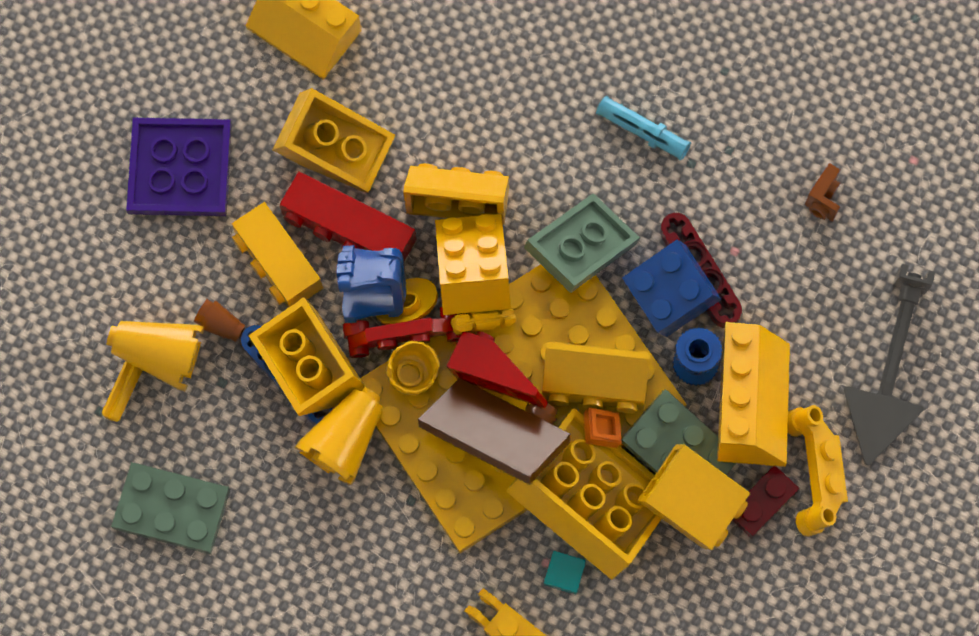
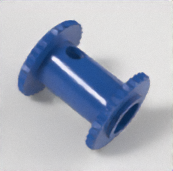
(701, 343)

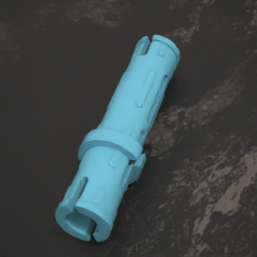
(644, 128)

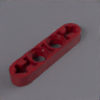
(707, 265)

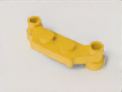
(824, 468)

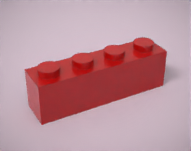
(343, 218)

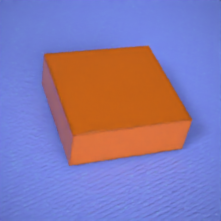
(602, 427)

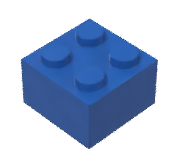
(671, 288)

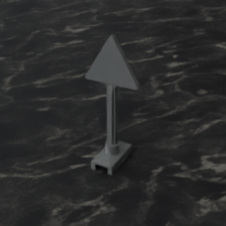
(879, 416)

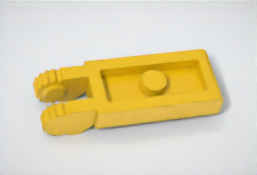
(506, 621)

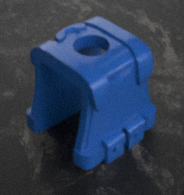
(371, 282)

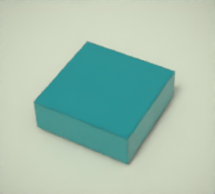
(564, 572)

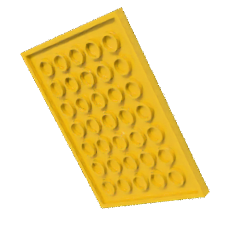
(458, 487)

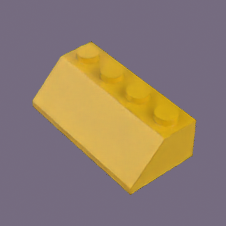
(753, 396)

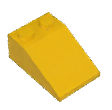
(333, 140)

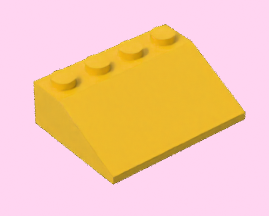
(592, 500)

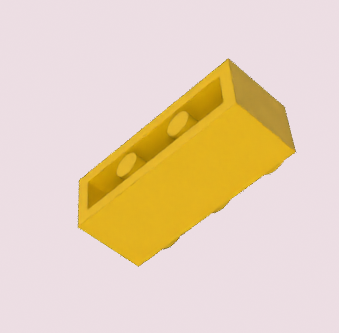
(275, 256)

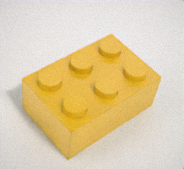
(472, 264)

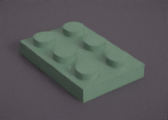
(581, 242)
(668, 424)
(171, 508)

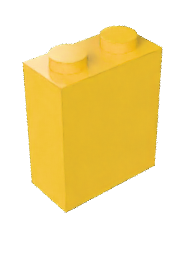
(694, 497)

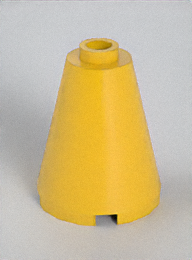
(158, 348)
(343, 435)

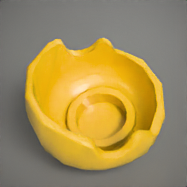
(412, 368)

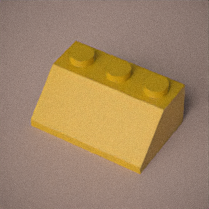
(306, 30)
(455, 192)
(306, 359)
(595, 377)

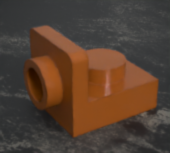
(823, 189)

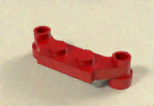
(385, 337)

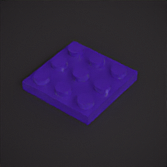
(179, 167)

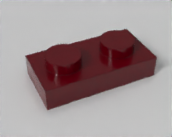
(766, 500)

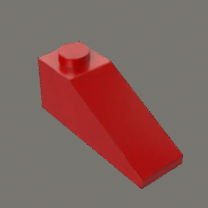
(487, 366)

